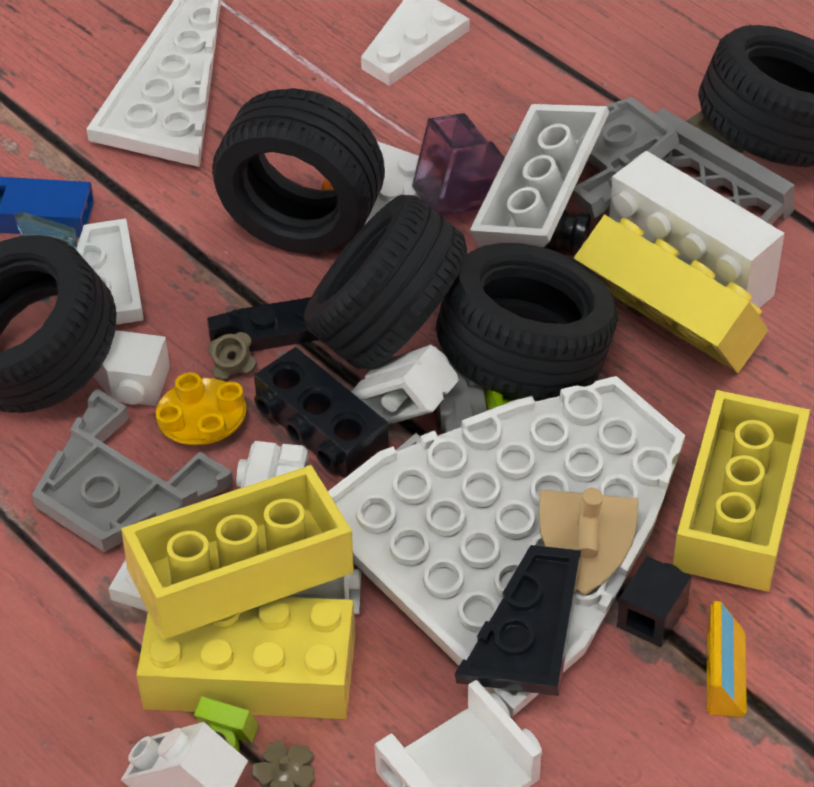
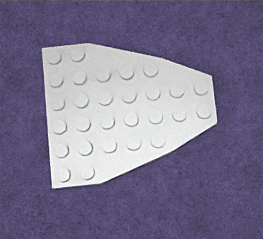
(461, 508)

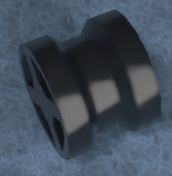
(571, 232)

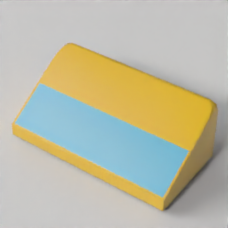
(725, 664)

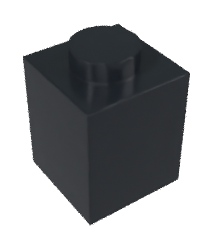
(654, 601)

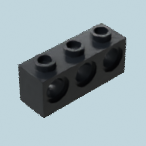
(320, 412)

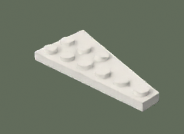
(166, 88)

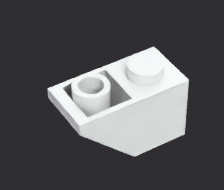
(184, 759)

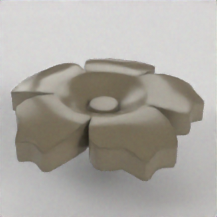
(285, 769)

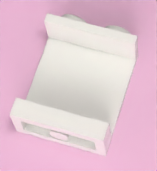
(466, 751)

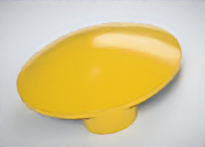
(200, 410)

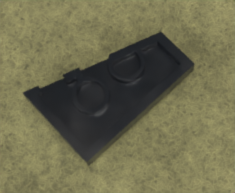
(530, 629)

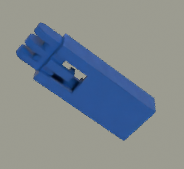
(53, 200)

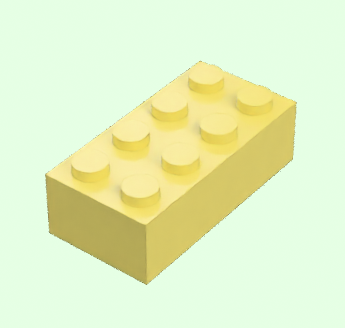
(674, 293)
(741, 490)
(237, 551)
(270, 660)

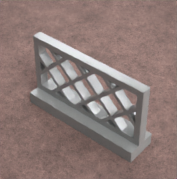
(726, 167)

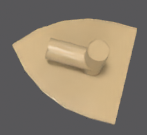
(591, 523)

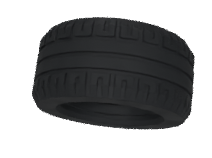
(763, 93)
(317, 133)
(386, 282)
(526, 321)
(73, 338)

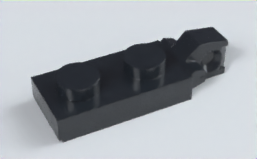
(266, 324)

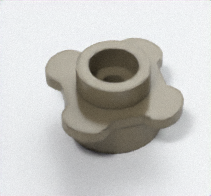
(228, 344)

